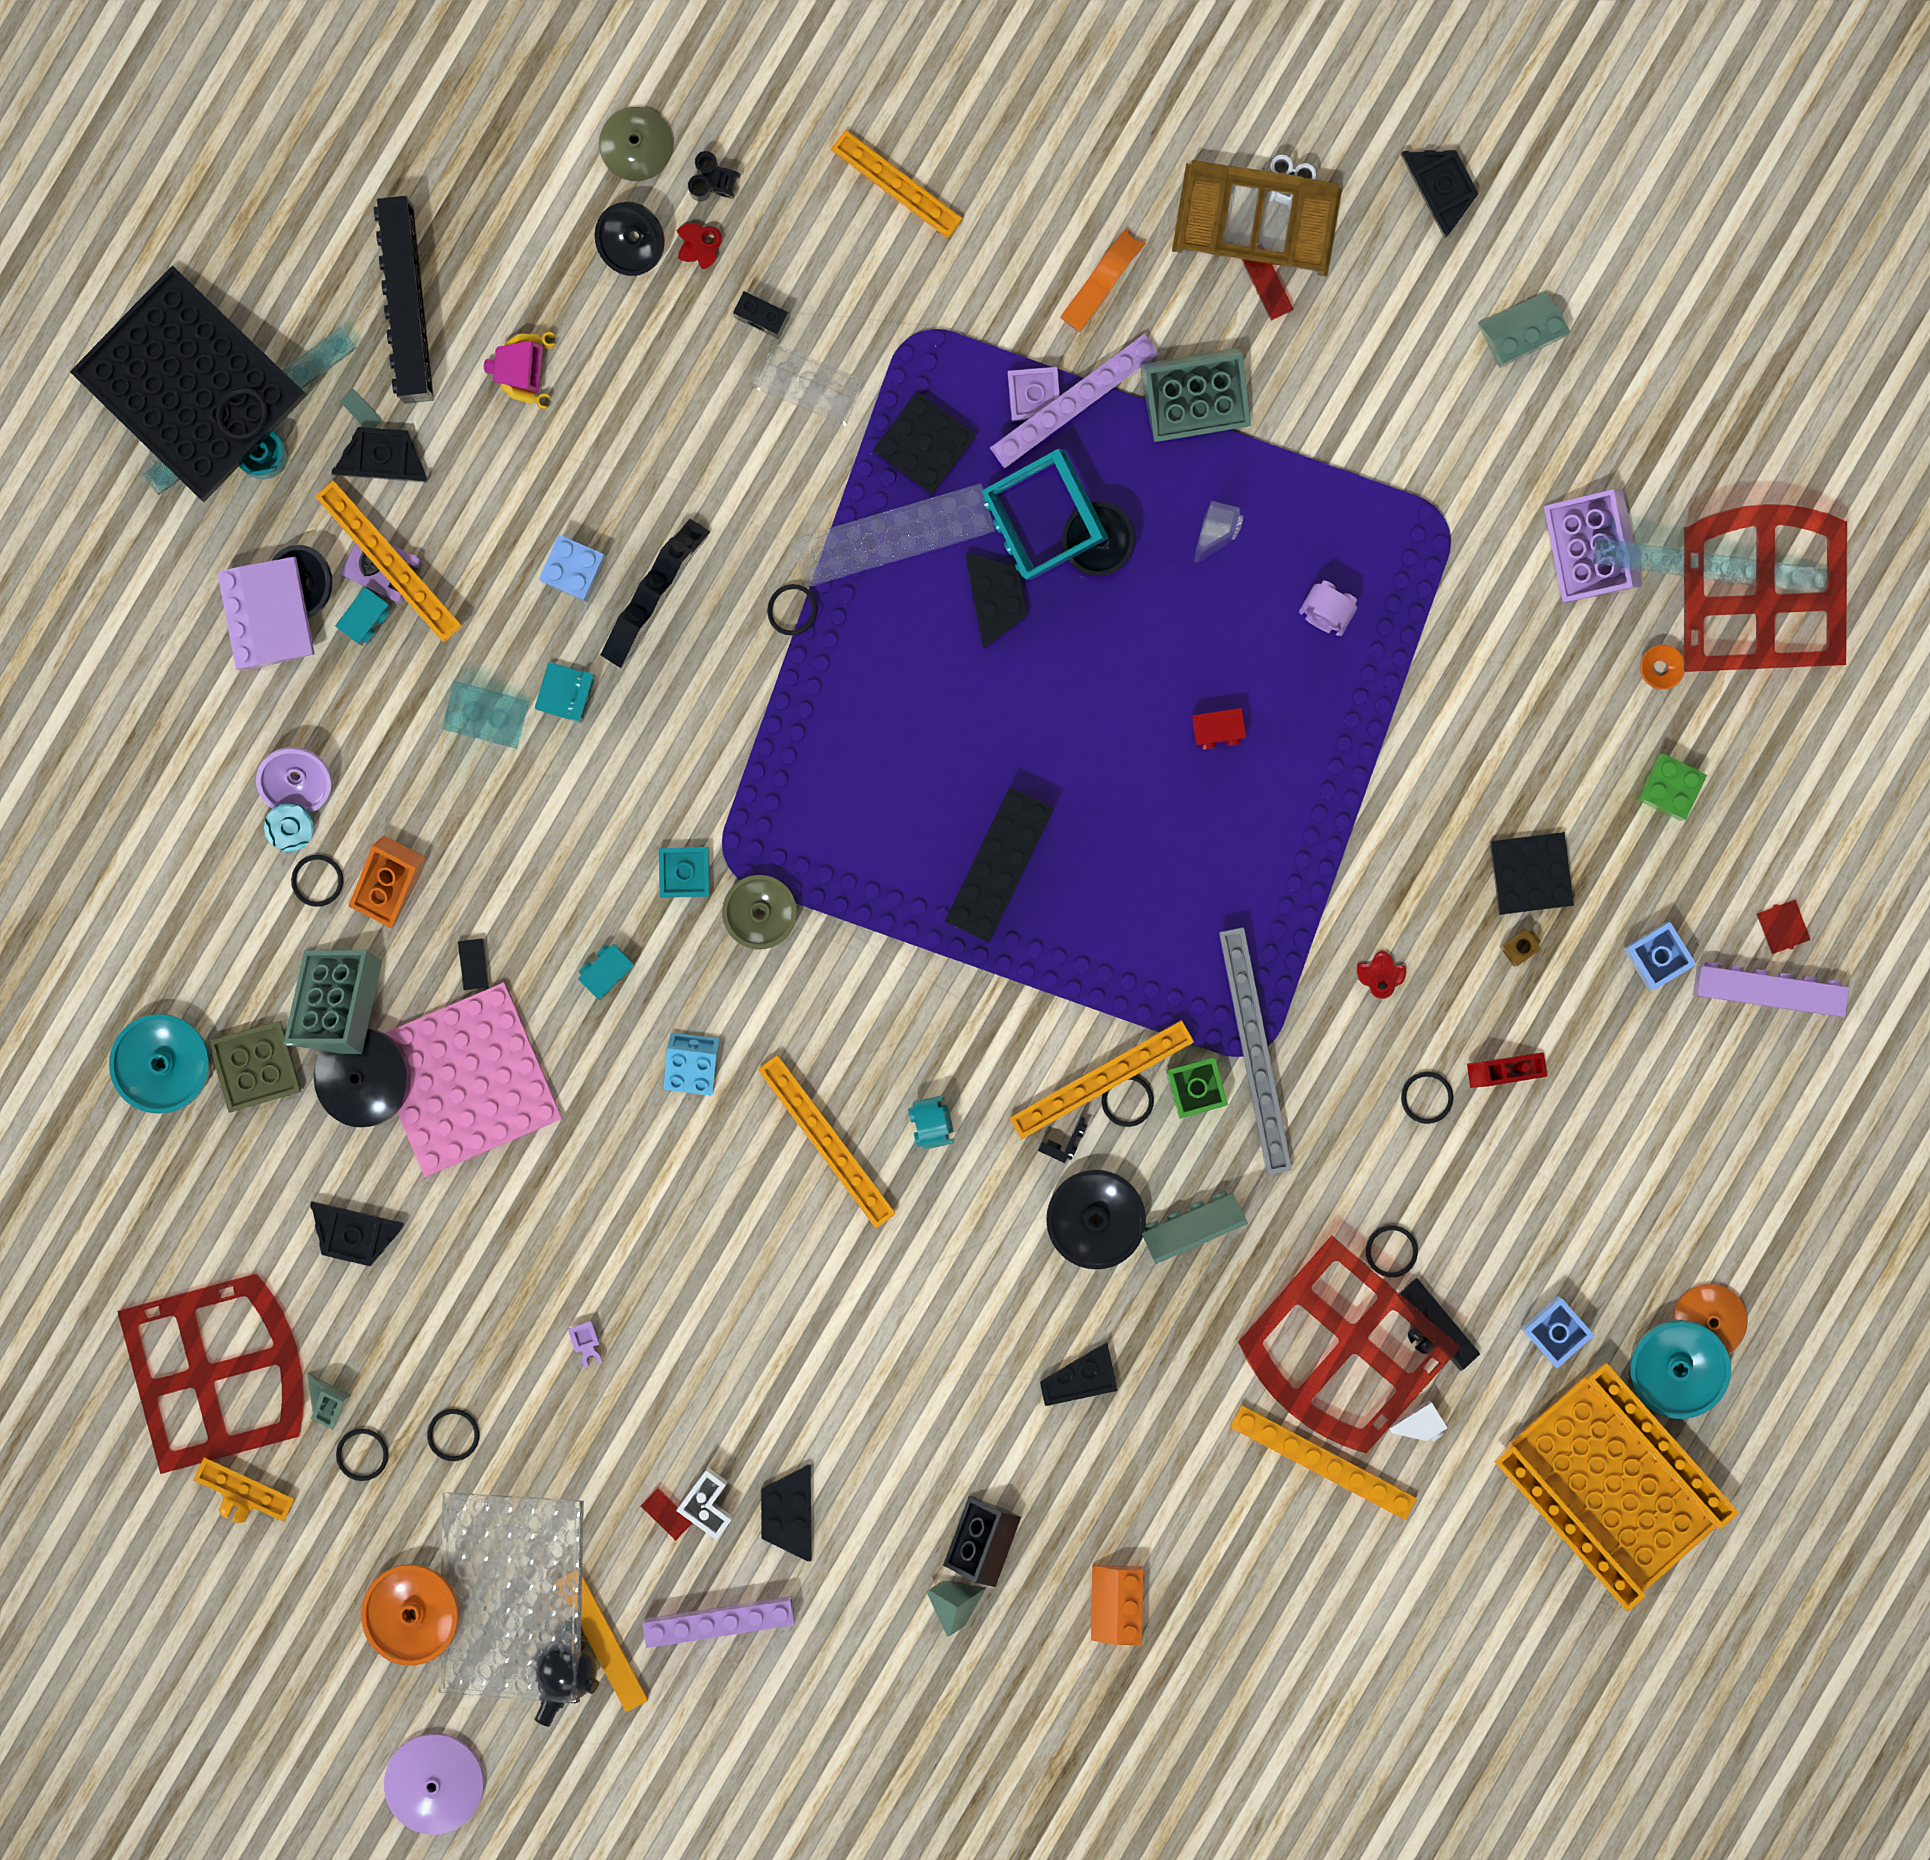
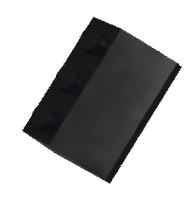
(982, 1541)

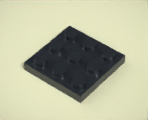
(924, 443)
(1531, 873)

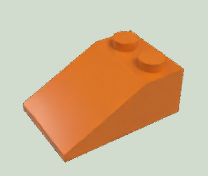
(387, 881)

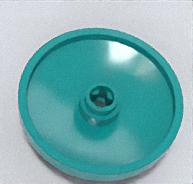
(136, 1066)
(1686, 1390)

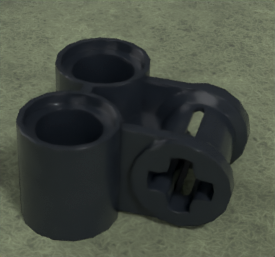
(713, 178)

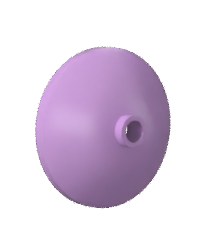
(279, 785)

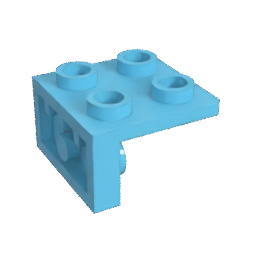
(691, 1063)

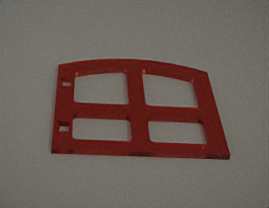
(1765, 601)
(1352, 1340)
(203, 1374)

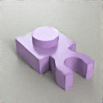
(584, 1339)

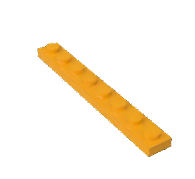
(388, 561)
(1101, 1079)
(826, 1141)
(1323, 1462)

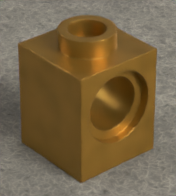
(1511, 952)

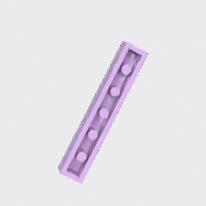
(1771, 991)
(718, 1622)

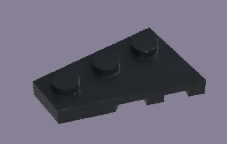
(1081, 1379)

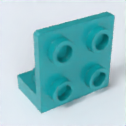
(565, 692)

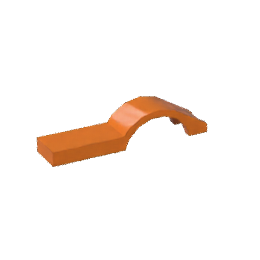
(1101, 281)

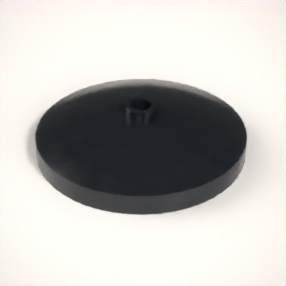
(381, 1083)
(1100, 1243)

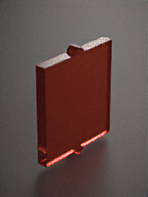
(1783, 926)

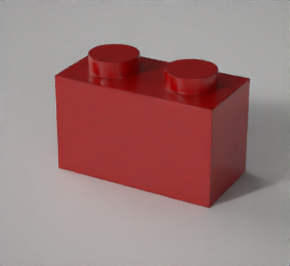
(1218, 728)

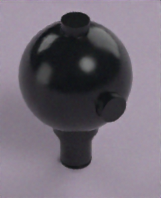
(557, 1677)

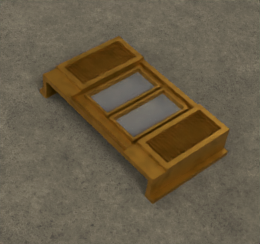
(1257, 216)

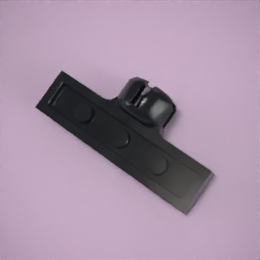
(1425, 1302)

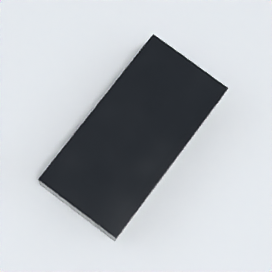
(473, 964)

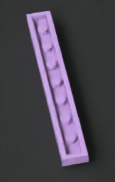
(1074, 401)

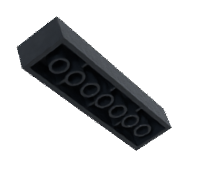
(404, 299)

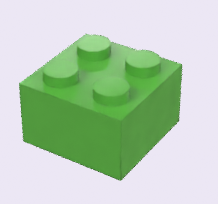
(1671, 787)
(1196, 1087)

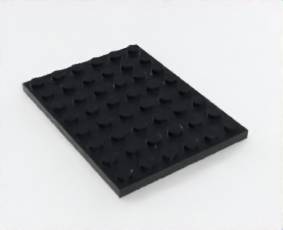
(171, 368)

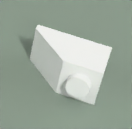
(1420, 1423)

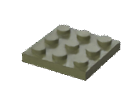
(254, 1066)

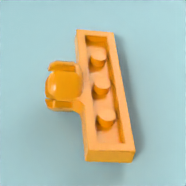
(242, 1493)

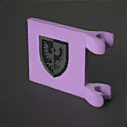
(364, 572)

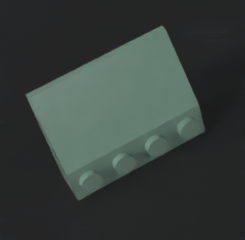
(1196, 394)
(333, 1000)
(1194, 1227)

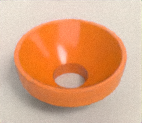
(1673, 661)

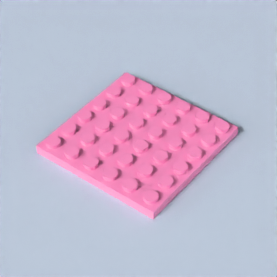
(471, 1080)

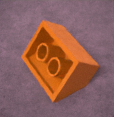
(1117, 1604)

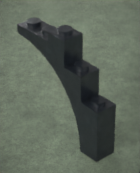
(652, 591)

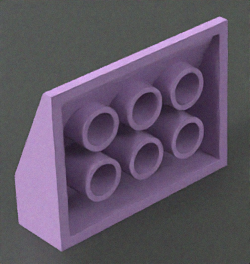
(1573, 532)
(265, 613)

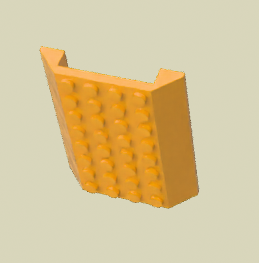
(1614, 1484)

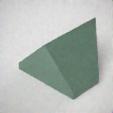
(326, 1401)
(954, 1603)

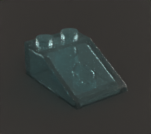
(485, 715)

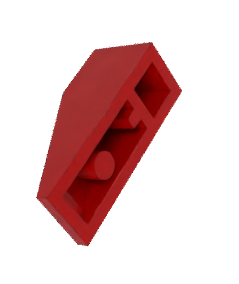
(1506, 1070)

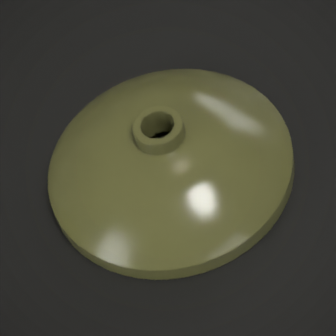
(641, 159)
(741, 906)

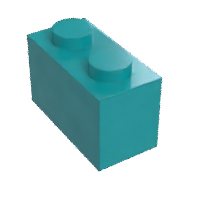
(364, 617)
(605, 971)

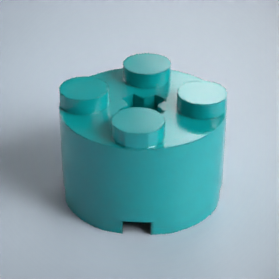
(271, 462)
(932, 1123)

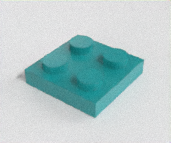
(684, 872)

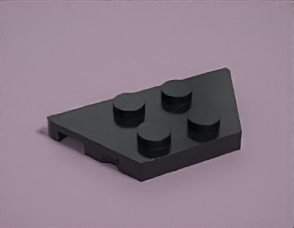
(1442, 184)
(381, 455)
(996, 597)
(353, 1234)
(788, 1513)

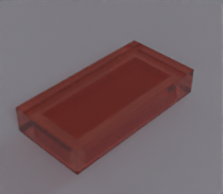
(665, 1513)

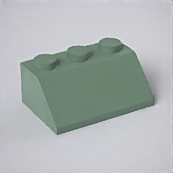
(1524, 329)

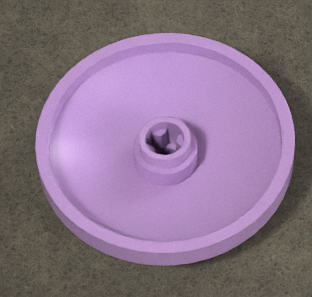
(440, 1761)

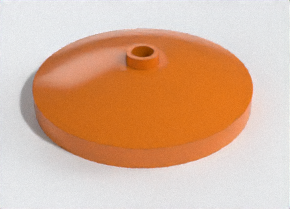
(389, 1617)

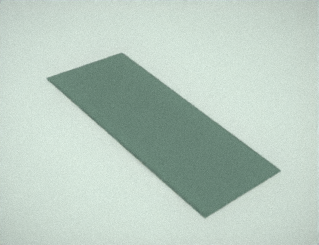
(360, 410)

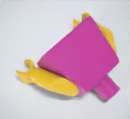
(519, 366)

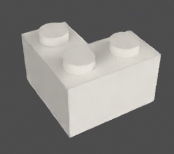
(700, 1504)

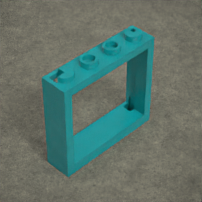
(1004, 525)

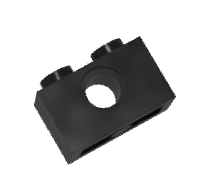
(761, 315)

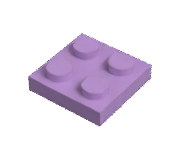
(1031, 391)

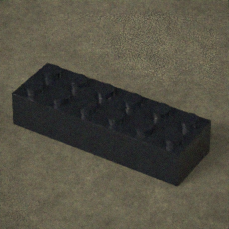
(999, 865)

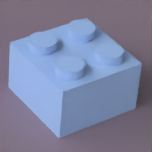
(572, 568)
(1659, 956)
(1557, 1331)

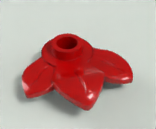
(696, 247)
(1381, 971)

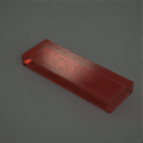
(1268, 288)

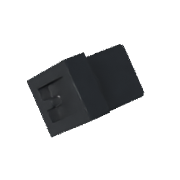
(1053, 1149)

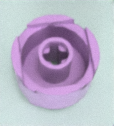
(1329, 608)

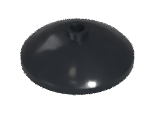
(617, 241)
(1106, 557)
(315, 569)

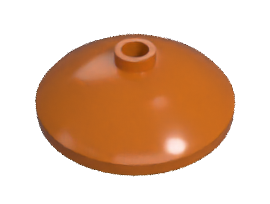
(1718, 1302)

